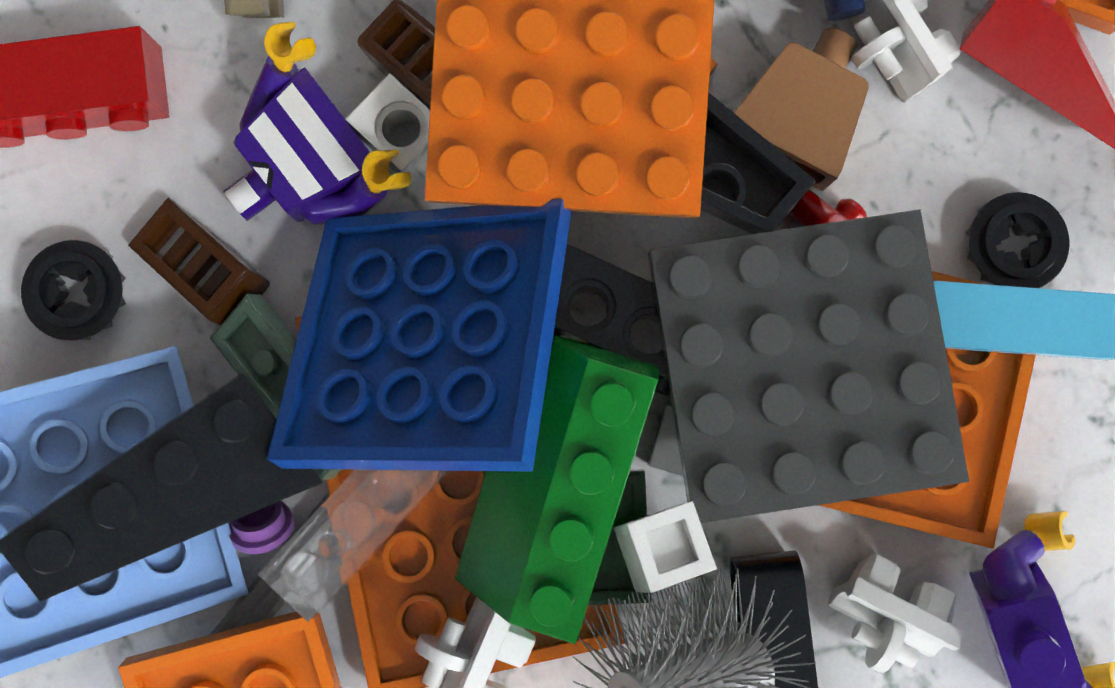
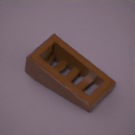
(394, 40)
(227, 283)

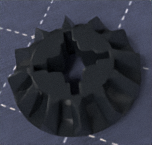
(1029, 217)
(45, 291)

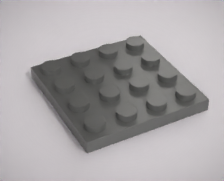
(807, 366)

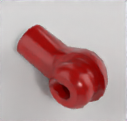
(815, 211)

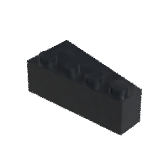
(746, 175)
(159, 493)

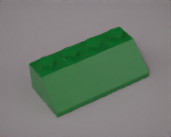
(546, 530)

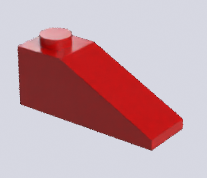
(1046, 57)

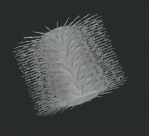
(714, 663)

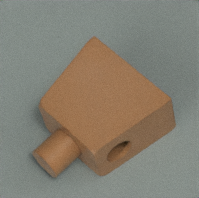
(809, 104)

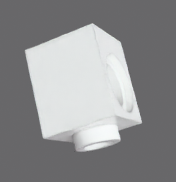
(383, 111)
(665, 548)

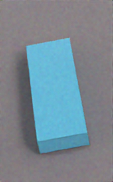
(1027, 320)

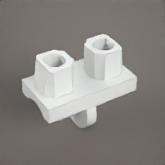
(903, 45)
(891, 625)
(469, 649)

